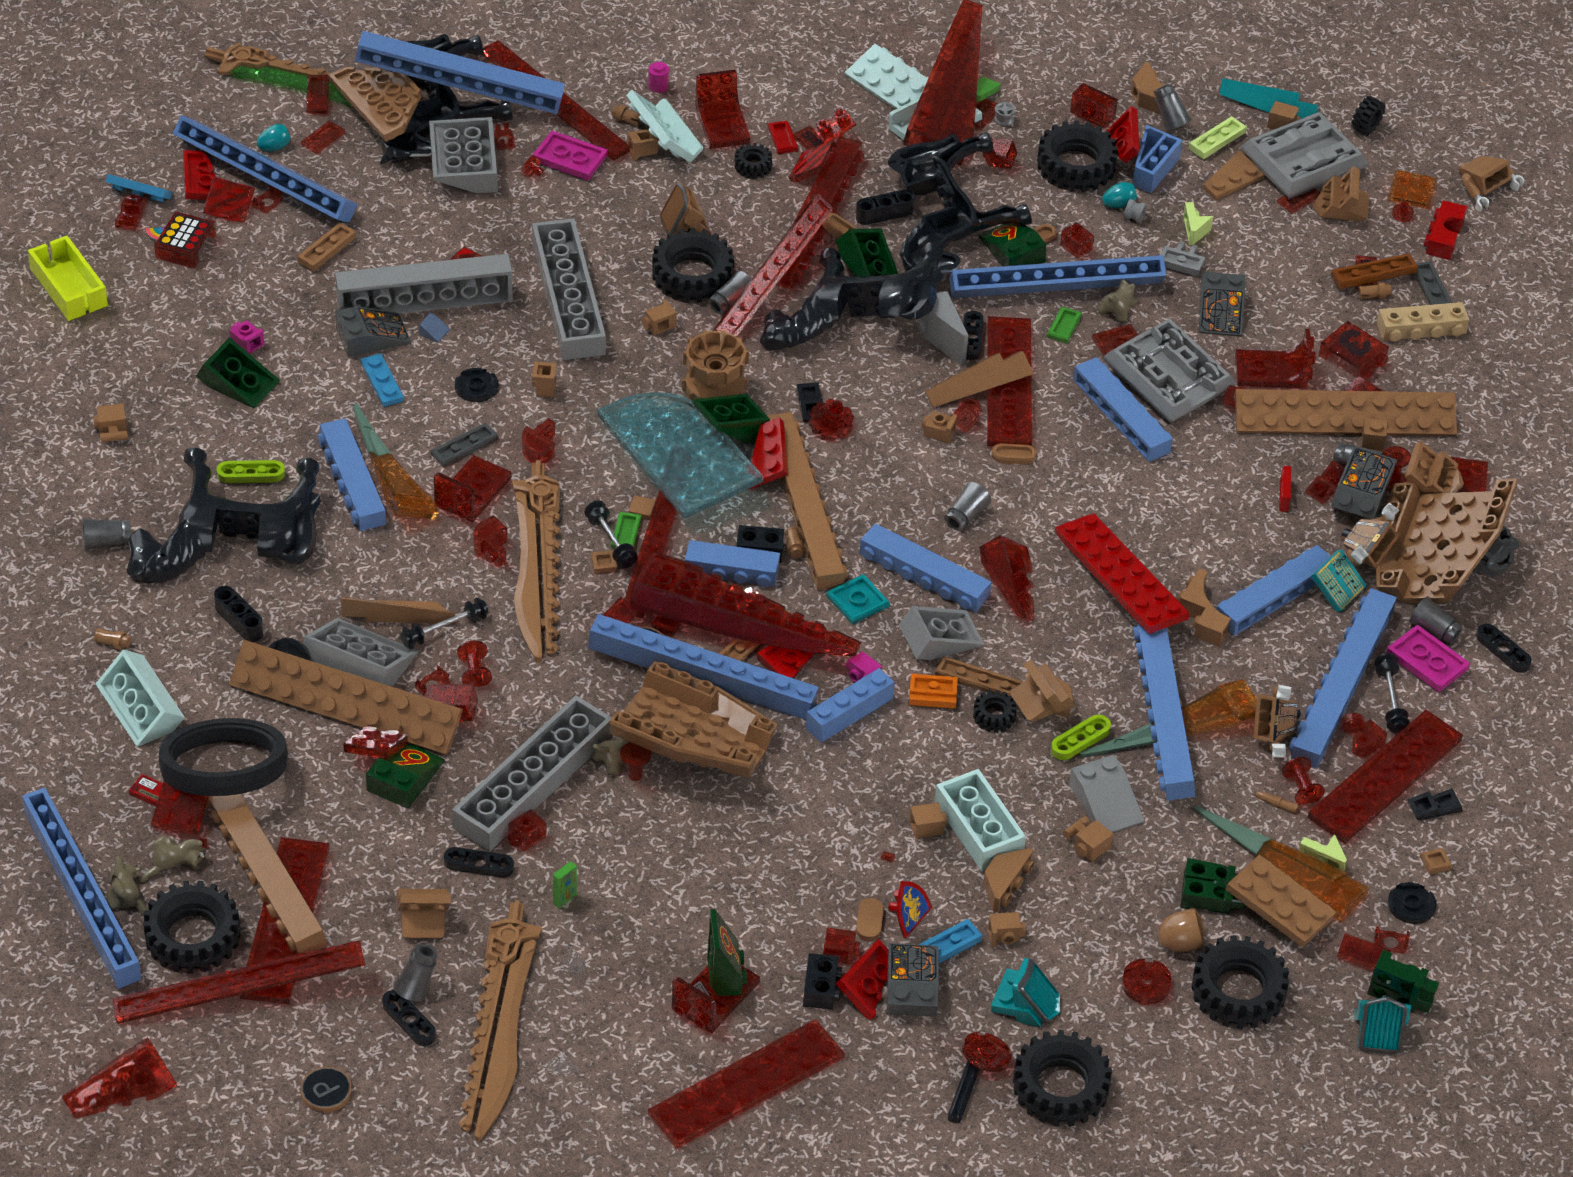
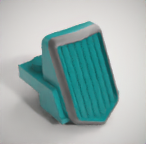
(1027, 995)
(1381, 1024)

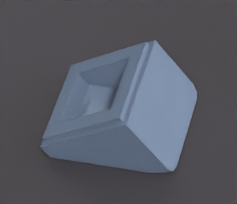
(433, 328)

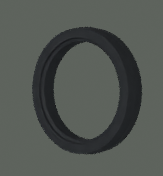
(228, 782)

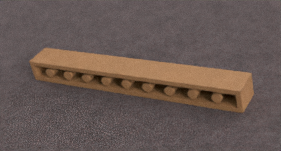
(810, 510)
(267, 873)

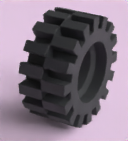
(1368, 115)
(753, 169)
(994, 700)

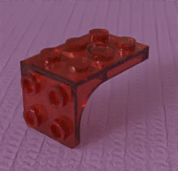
(720, 109)
(1277, 368)
(470, 488)
(703, 1009)

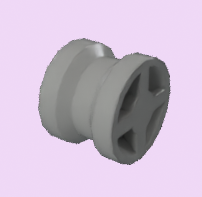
(1004, 114)
(1135, 211)

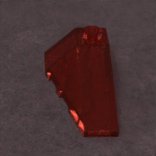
(1008, 567)
(127, 1077)

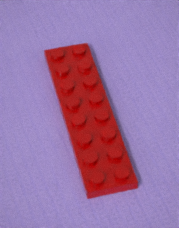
(1122, 573)

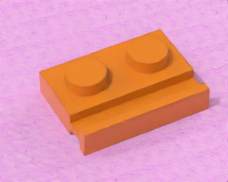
(933, 691)

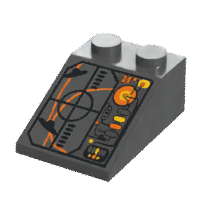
(1221, 303)
(369, 330)
(1363, 484)
(912, 979)

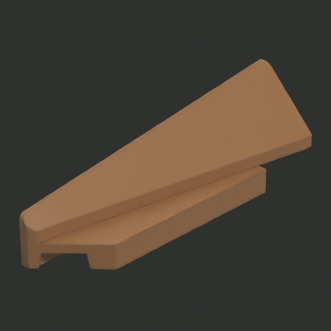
(980, 377)
(394, 611)

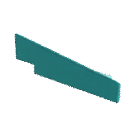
(1265, 97)

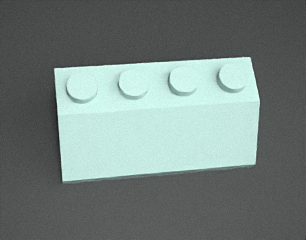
(139, 698)

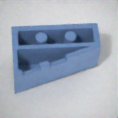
(1155, 158)

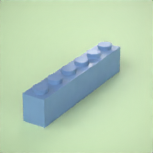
(1123, 409)
(352, 475)
(925, 568)
(1273, 590)

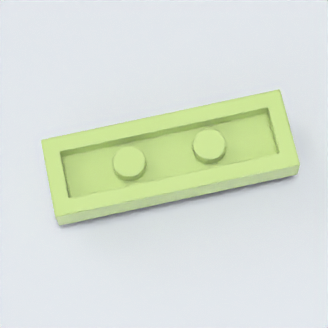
(1217, 137)

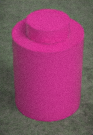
(658, 77)

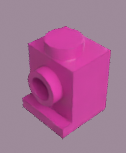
(244, 333)
(861, 666)

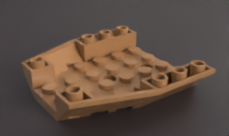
(1429, 524)
(694, 722)

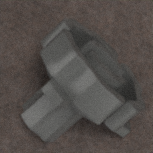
(1500, 551)

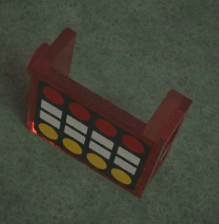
(183, 239)

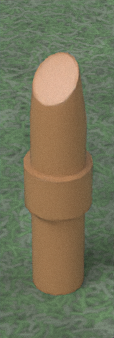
(1277, 801)

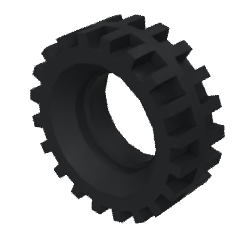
(1077, 138)
(688, 247)
(191, 901)
(1244, 957)
(1069, 1052)

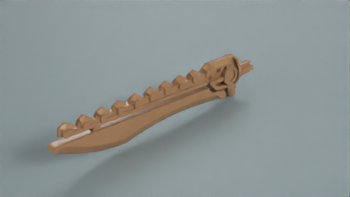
(545, 505)
(502, 952)

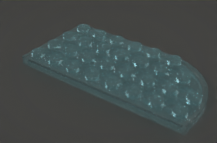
(680, 450)

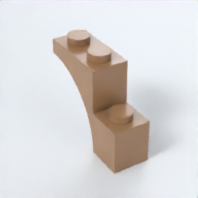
(1208, 623)

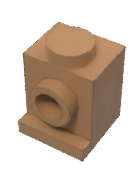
(642, 144)
(660, 318)
(544, 378)
(939, 426)
(1005, 928)

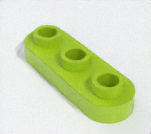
(251, 471)
(1084, 730)

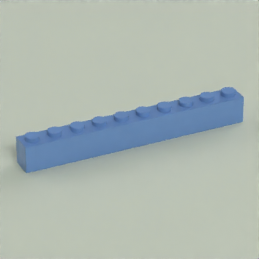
(459, 72)
(265, 169)
(1056, 276)
(729, 674)
(1343, 677)
(1165, 713)
(81, 888)

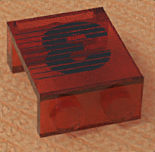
(1355, 348)

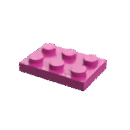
(570, 155)
(1428, 658)

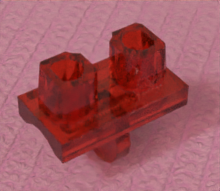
(836, 126)

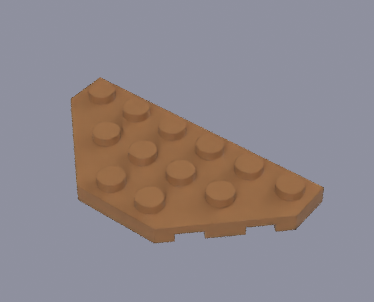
(380, 97)

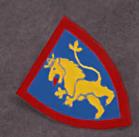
(910, 906)

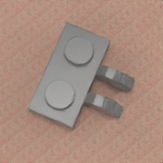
(1183, 261)

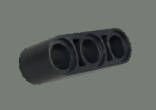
(885, 207)
(238, 613)

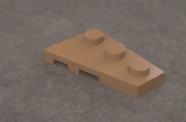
(1233, 176)

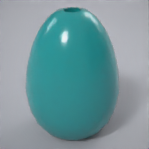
(273, 138)
(1119, 195)

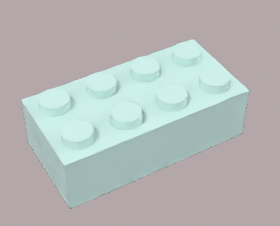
(979, 817)

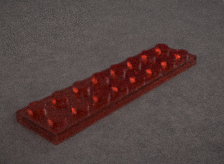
(1011, 403)
(1385, 776)
(305, 864)
(745, 1083)

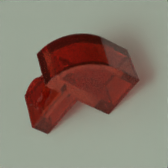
(538, 443)
(488, 541)

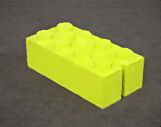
(68, 278)

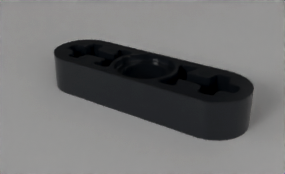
(976, 330)
(1501, 639)
(462, 853)
(408, 1008)

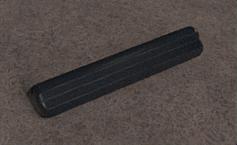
(963, 1093)

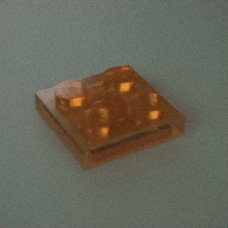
(1412, 188)

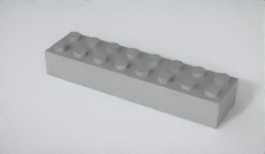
(427, 285)
(568, 289)
(531, 773)

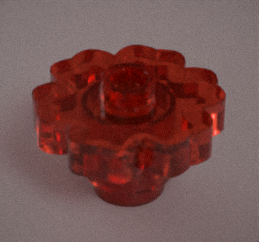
(831, 420)

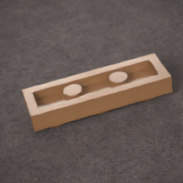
(326, 247)

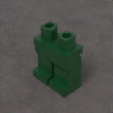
(1205, 887)
(1402, 983)

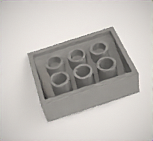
(464, 154)
(359, 651)

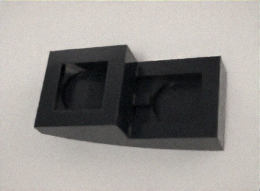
(808, 396)
(1428, 806)

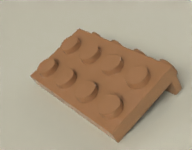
(1281, 901)

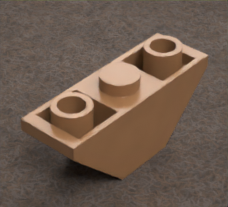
(1143, 86)
(1004, 876)

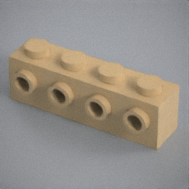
(1422, 321)

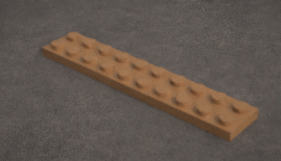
(1344, 412)
(345, 696)

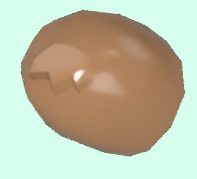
(1182, 931)

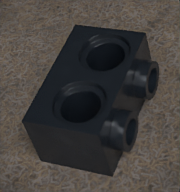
(761, 538)
(820, 981)

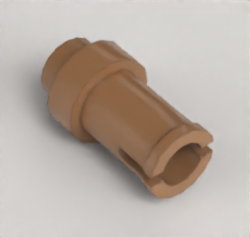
(622, 113)
(1374, 291)
(794, 545)
(116, 639)

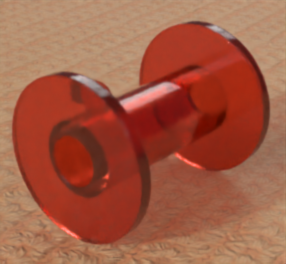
(1403, 458)
(473, 653)
(635, 758)
(1297, 770)

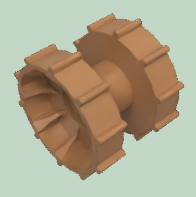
(715, 365)

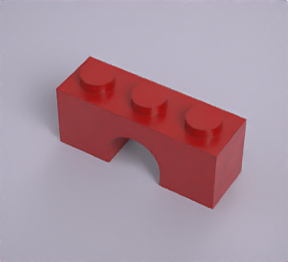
(1444, 229)

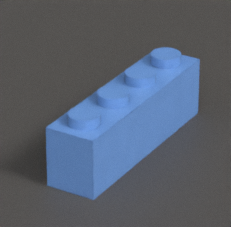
(735, 563)
(850, 705)

